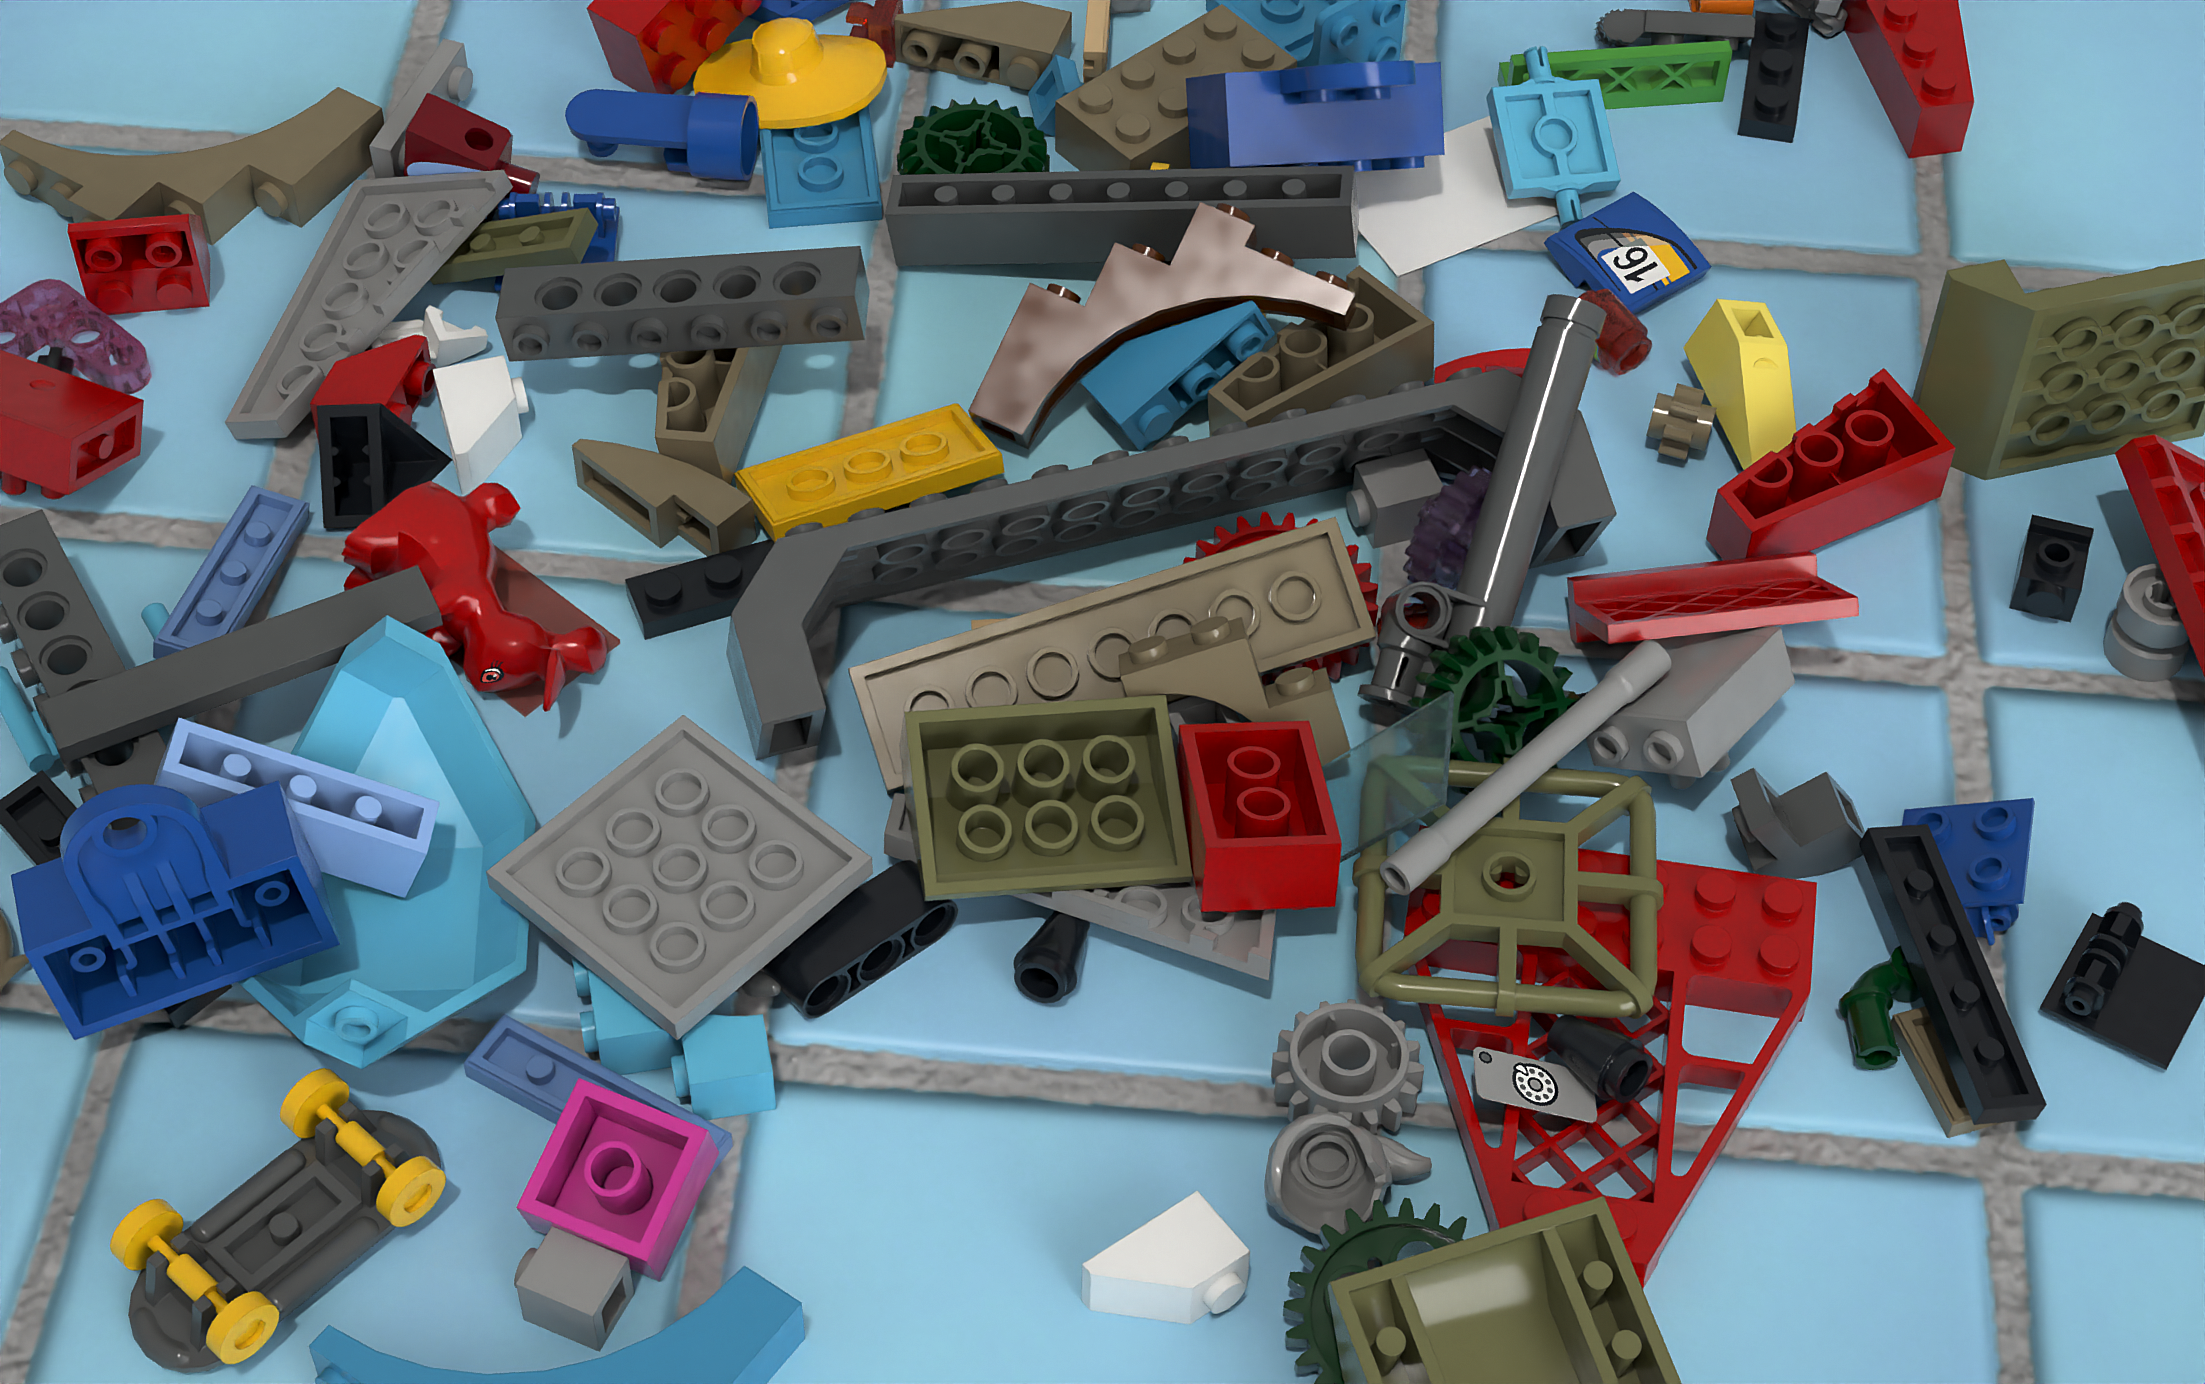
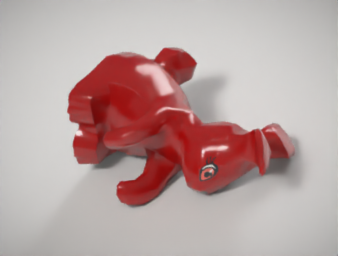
(459, 563)

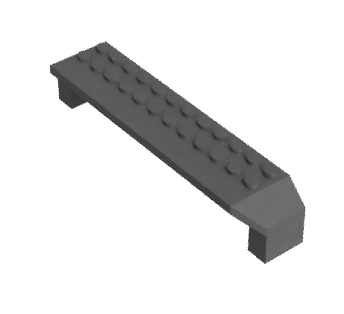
(1113, 501)

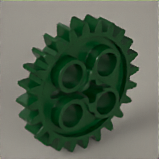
(1381, 1240)

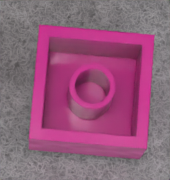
(619, 1176)

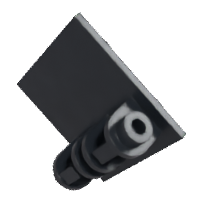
(2127, 987)

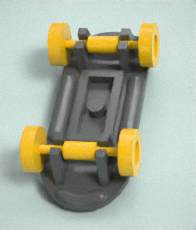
(278, 1236)

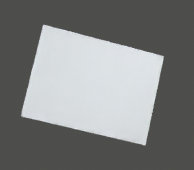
(1447, 206)

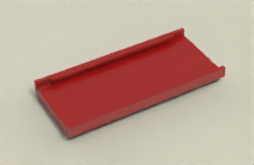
(2171, 503)

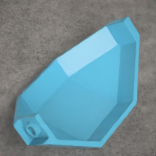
(452, 941)

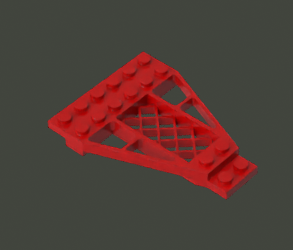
(1720, 945)

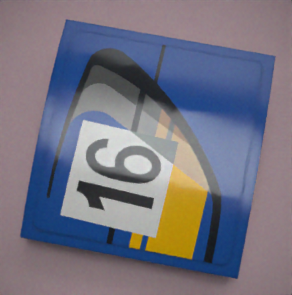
(1630, 252)

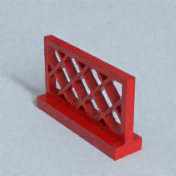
(1703, 598)

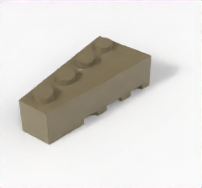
(1320, 364)
(711, 404)

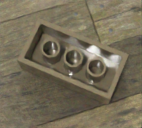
(1140, 106)

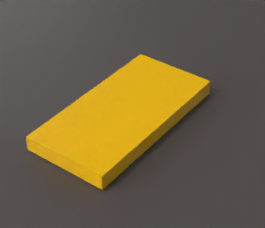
(870, 470)

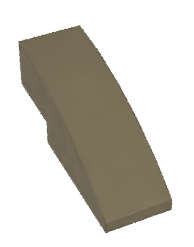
(665, 496)

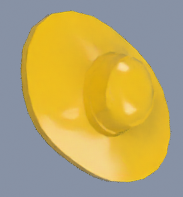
(796, 73)

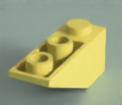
(1745, 376)

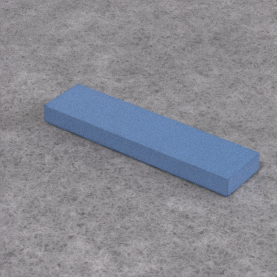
(234, 571)
(544, 1073)

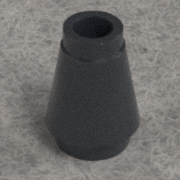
(1051, 958)
(1601, 1057)

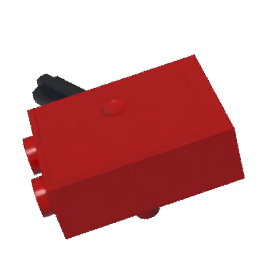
(61, 426)

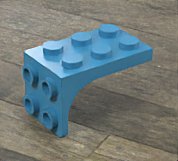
(1326, 29)

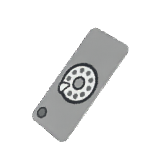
(1533, 1085)

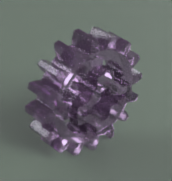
(1447, 530)

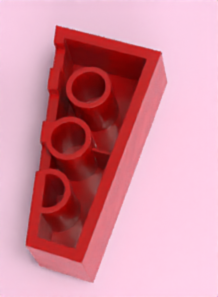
(1917, 69)
(1834, 477)

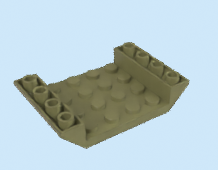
(2063, 367)

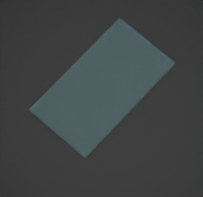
(1392, 777)

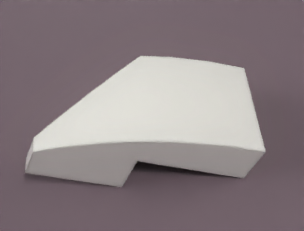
(445, 341)

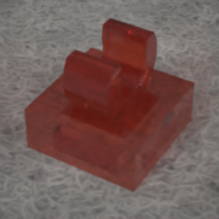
(876, 24)

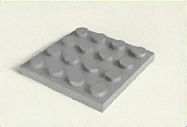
(680, 875)

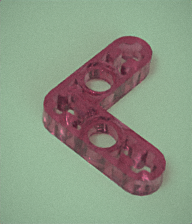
(53, 314)

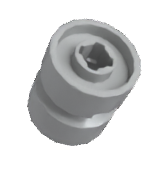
(2146, 630)

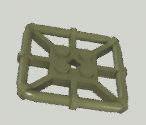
(1536, 914)

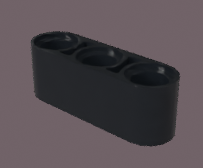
(861, 940)

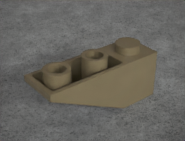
(986, 42)

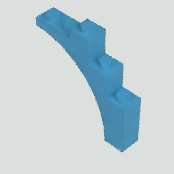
(730, 1339)

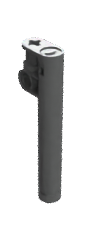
(1509, 513)

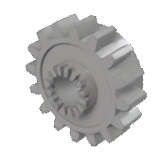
(1341, 1036)

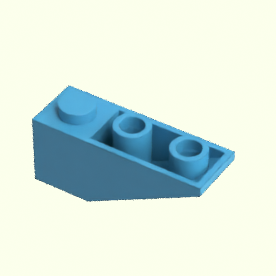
(1167, 372)

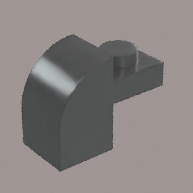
(1799, 831)

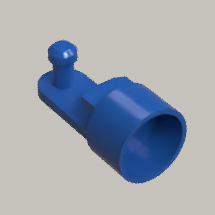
(700, 133)

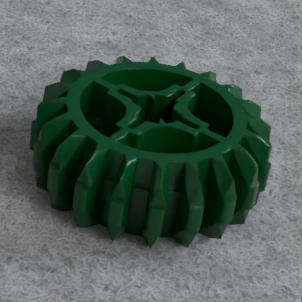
(972, 141)
(1479, 667)

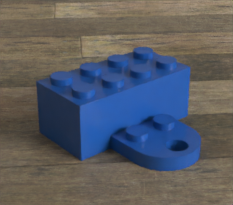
(1318, 116)
(170, 902)

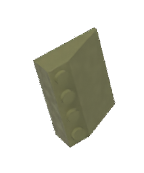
(1043, 797)

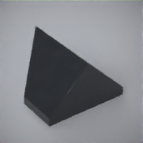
(369, 461)

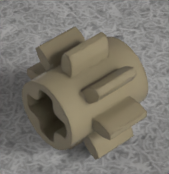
(1681, 421)

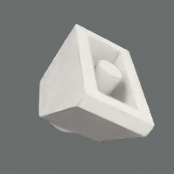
(480, 416)
(1170, 1267)

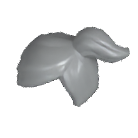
(1330, 1165)

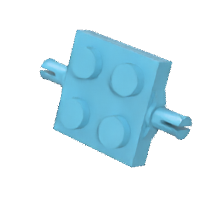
(1553, 137)

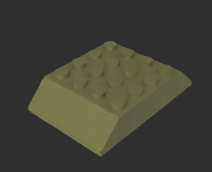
(1505, 1308)

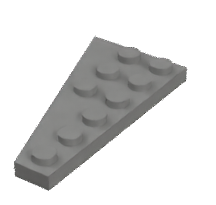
(364, 273)
(1154, 912)

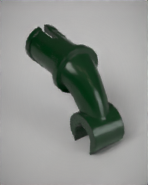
(1868, 1009)

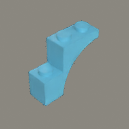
(716, 1063)

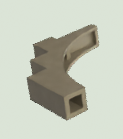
(283, 170)

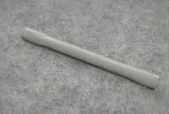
(1434, 845)

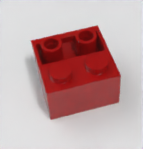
(143, 263)

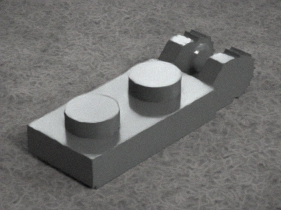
(1673, 27)

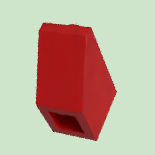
(389, 375)

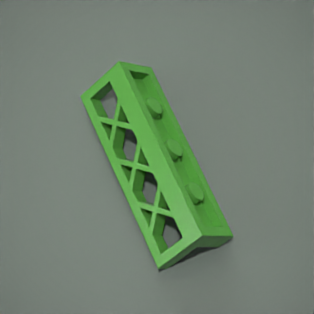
(1639, 74)

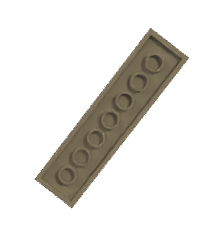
(1288, 589)

